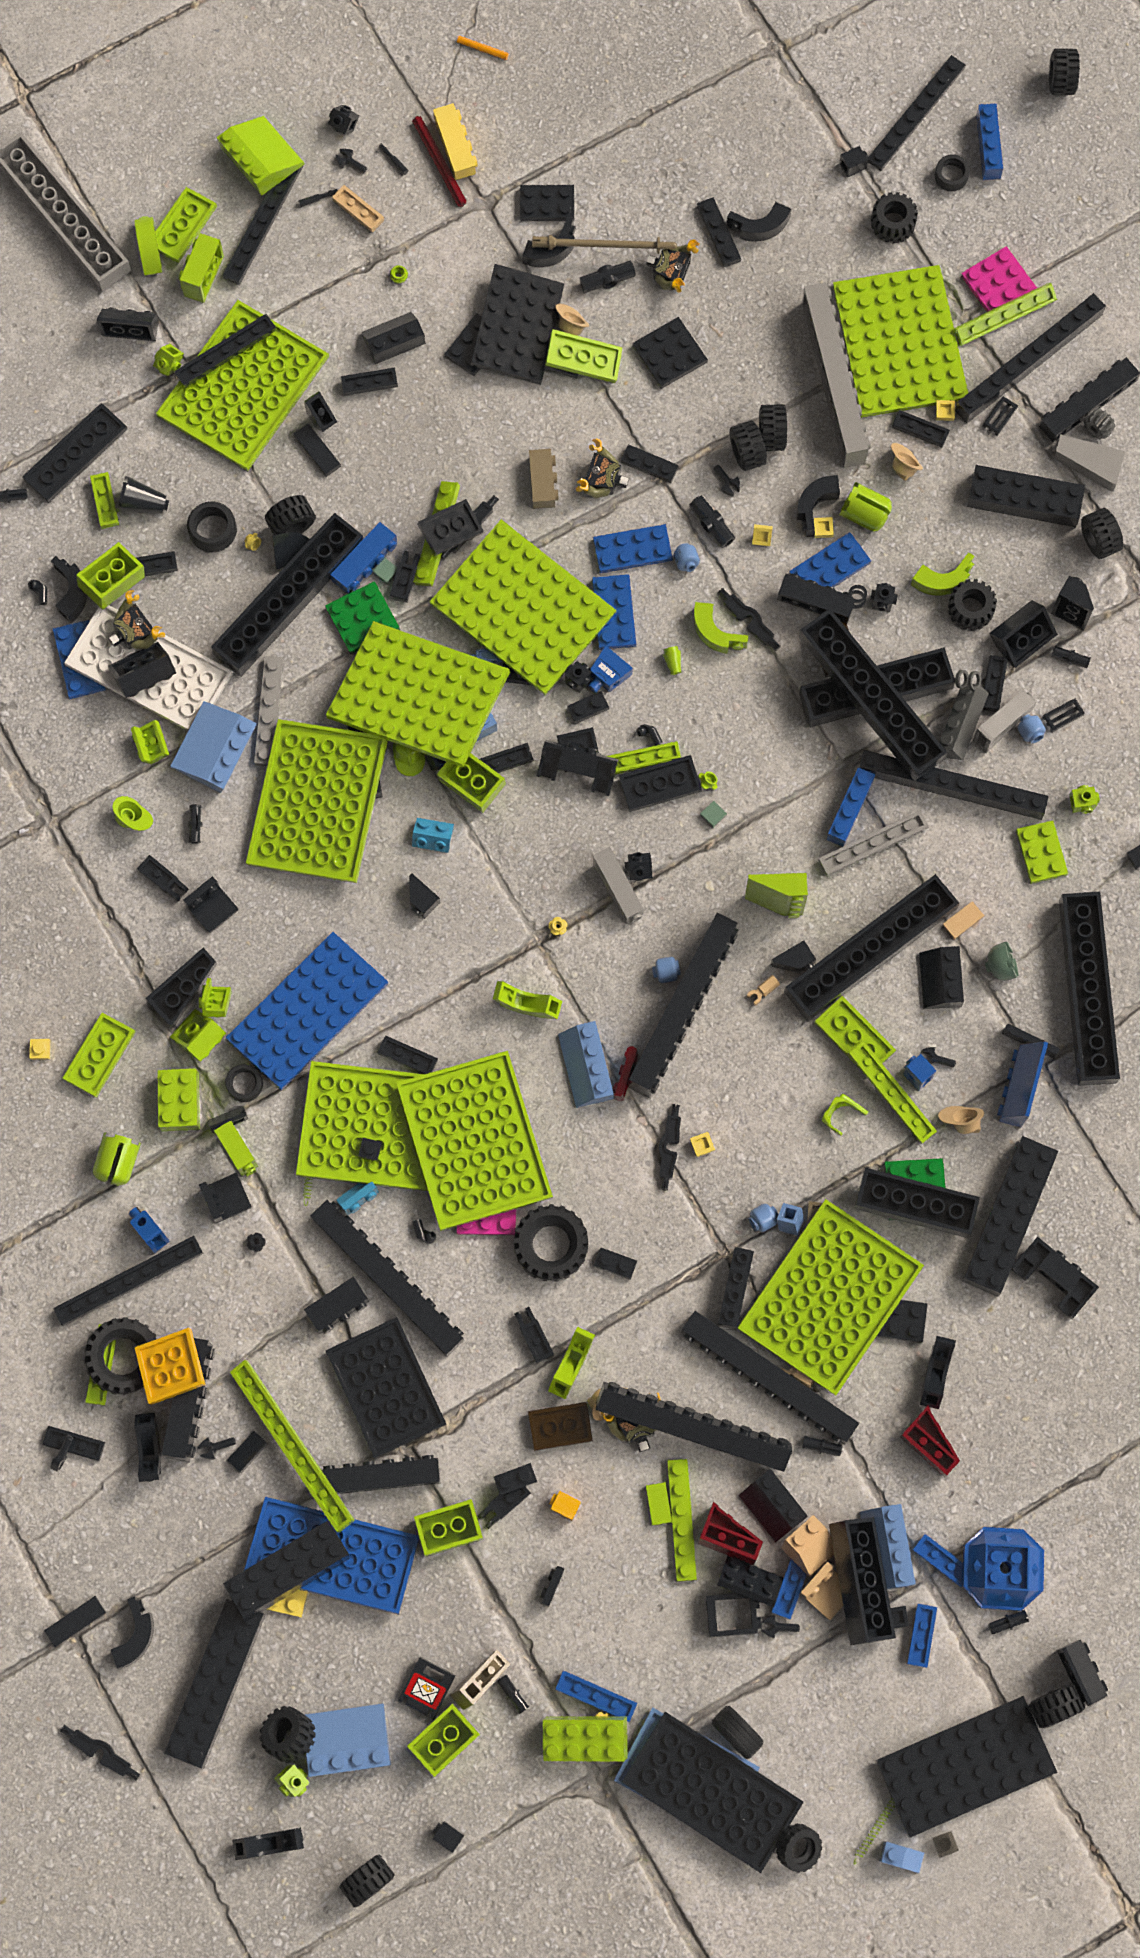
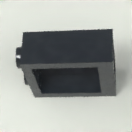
(712, 1620)

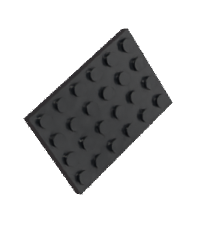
(517, 323)
(386, 1387)

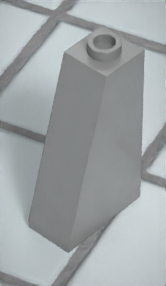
(1091, 460)
(1003, 721)
(617, 885)

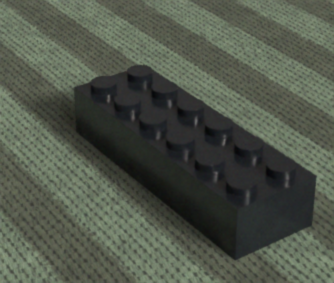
(1026, 496)
(917, 1203)
(187, 1410)
(286, 1571)
(862, 1581)

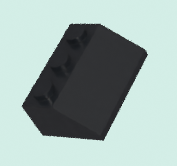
(128, 324)
(394, 337)
(1074, 603)
(1024, 633)
(142, 670)
(941, 978)
(337, 1306)
(773, 1505)
(1083, 1672)

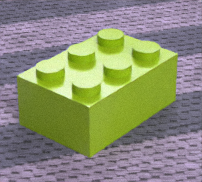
(201, 267)
(110, 575)
(473, 782)
(178, 1100)
(448, 1528)
(443, 1740)

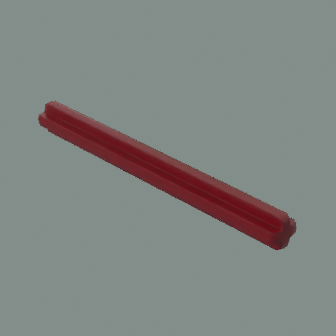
(439, 161)

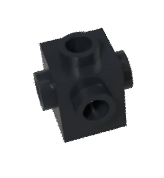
(343, 119)
(883, 597)
(579, 681)
(639, 866)

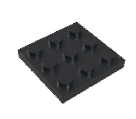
(670, 352)

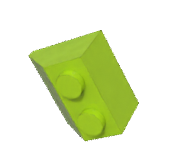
(198, 1035)

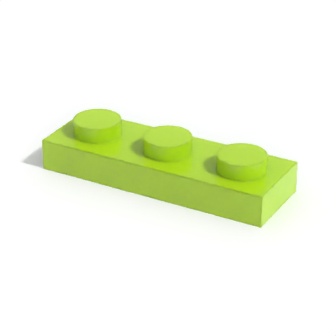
(104, 500)

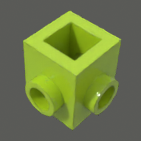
(168, 359)
(1084, 799)
(292, 1781)

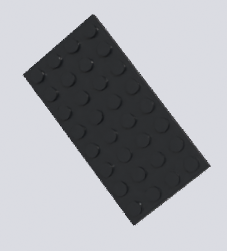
(966, 1766)
(712, 1792)

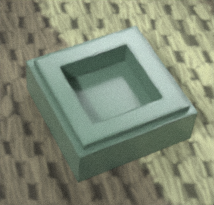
(385, 571)
(713, 814)

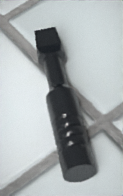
(399, 165)
(315, 198)

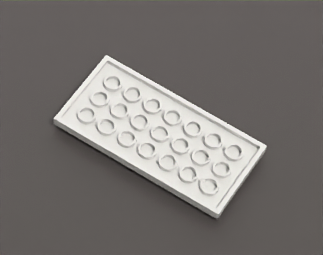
(173, 699)

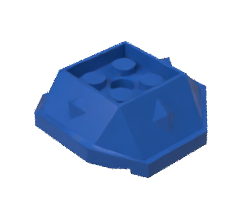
(982, 1568)

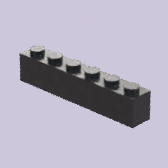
(1094, 395)
(384, 1475)

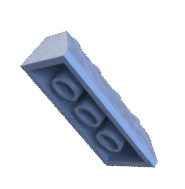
(586, 1064)
(893, 1545)

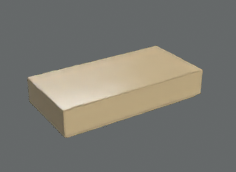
(963, 920)

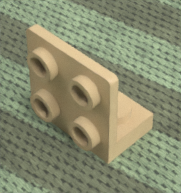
(824, 1592)

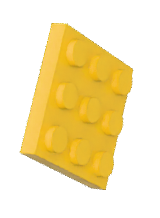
(169, 1366)

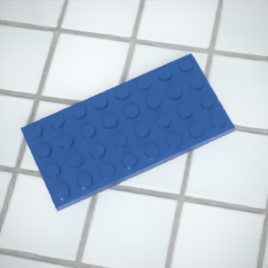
(307, 1011)
(377, 1563)

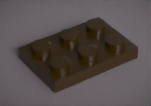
(560, 1426)

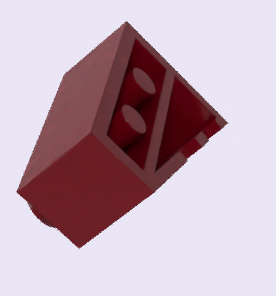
(930, 1443)
(729, 1537)

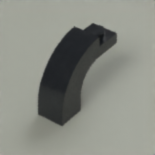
(762, 228)
(543, 256)
(818, 491)
(75, 599)
(936, 1372)
(148, 1447)
(141, 1638)
(268, 1844)

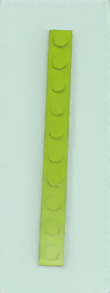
(292, 1446)

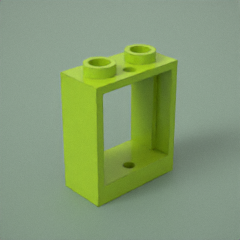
(236, 1149)

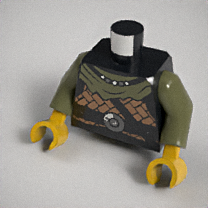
(672, 265)
(602, 473)
(133, 626)
(630, 1431)

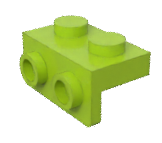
(150, 742)
(214, 1000)

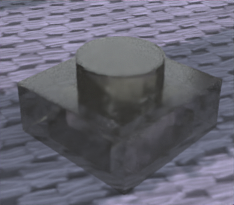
(945, 1844)

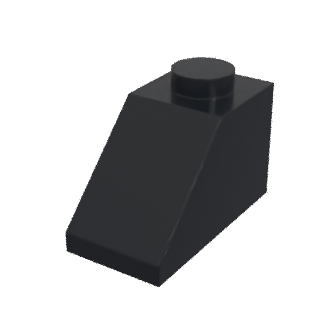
(319, 412)
(421, 897)
(795, 959)

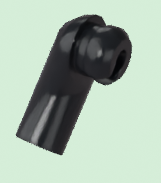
(40, 589)
(649, 731)
(422, 1234)

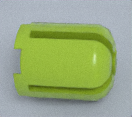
(866, 507)
(124, 1162)

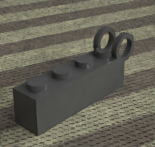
(963, 715)

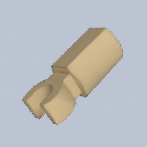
(764, 989)
(800, 1377)

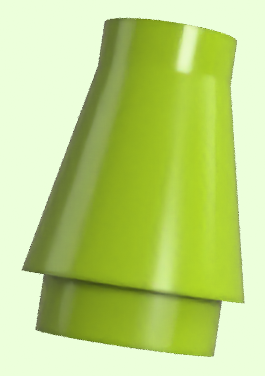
(673, 659)

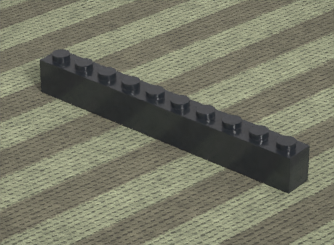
(1030, 358)
(958, 786)
(387, 1278)
(769, 1377)
(694, 1426)

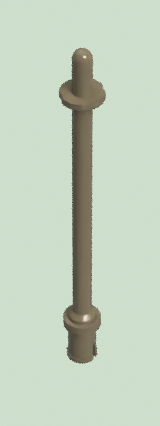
(551, 242)

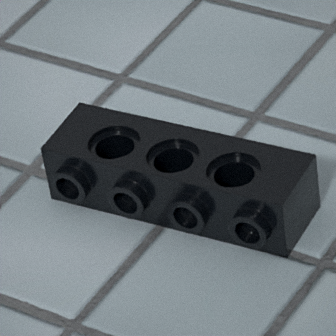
(735, 1288)

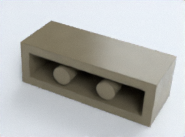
(543, 478)

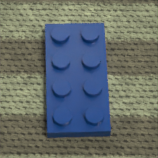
(632, 548)
(834, 562)
(620, 629)
(76, 683)

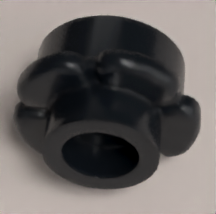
(256, 1247)

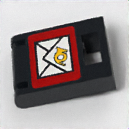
(424, 1691)

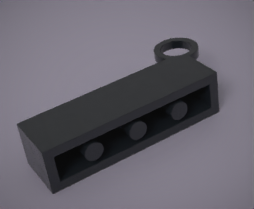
(818, 599)

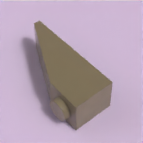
(480, 1680)

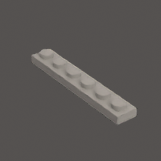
(268, 708)
(873, 843)

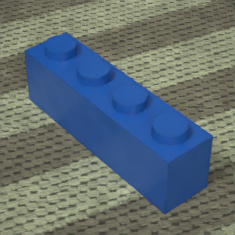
(989, 141)
(364, 558)
(850, 807)

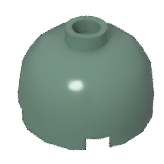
(1001, 962)

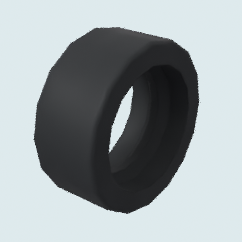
(957, 161)
(244, 1097)

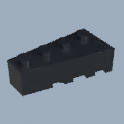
(181, 987)

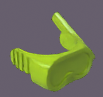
(839, 1102)

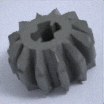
(1099, 423)

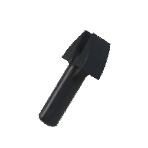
(349, 160)
(727, 481)
(938, 1059)
(215, 1446)
(59, 1460)
(779, 1627)

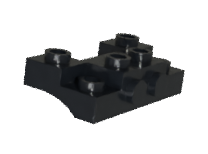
(579, 761)
(1059, 1272)

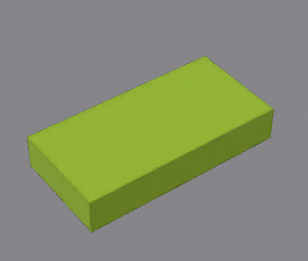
(658, 1503)

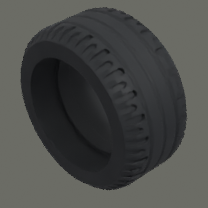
(211, 509)
(737, 1732)

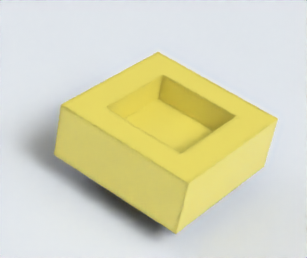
(945, 410)
(823, 527)
(762, 535)
(39, 1049)
(702, 1144)

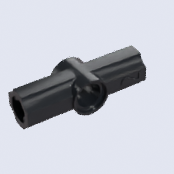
(607, 276)
(712, 521)

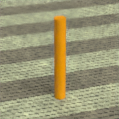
(481, 47)

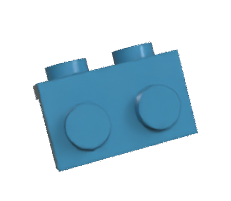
(432, 835)
(357, 1196)

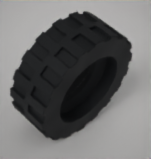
(808, 1857)

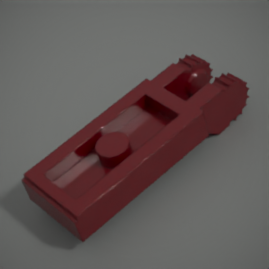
(620, 1088)

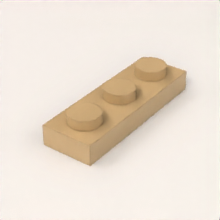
(358, 208)

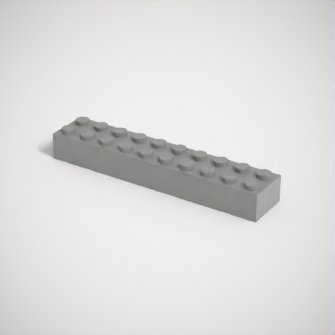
(62, 212)
(835, 375)

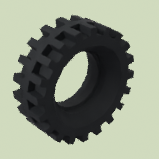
(541, 1218)
(95, 1349)

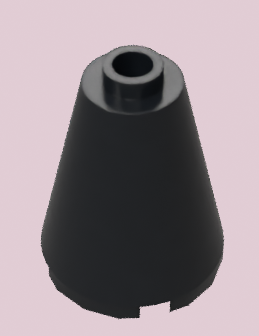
(140, 498)

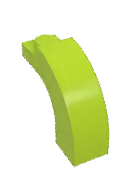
(148, 245)
(942, 584)
(711, 635)
(527, 1003)
(571, 1363)

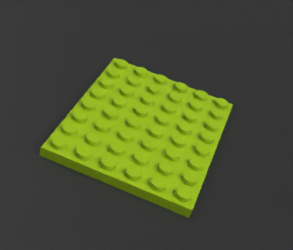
(900, 340)
(247, 397)
(523, 607)
(418, 694)
(317, 801)
(352, 1105)
(474, 1140)
(830, 1297)

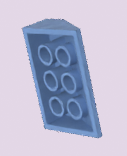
(213, 746)
(349, 1740)

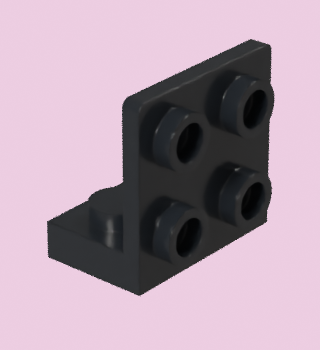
(210, 905)
(225, 1197)

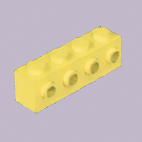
(454, 141)

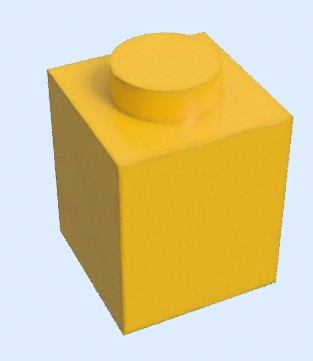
(564, 1505)

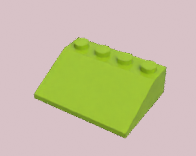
(259, 153)
(779, 892)

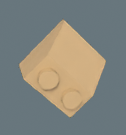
(809, 1546)

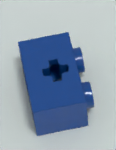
(919, 1071)

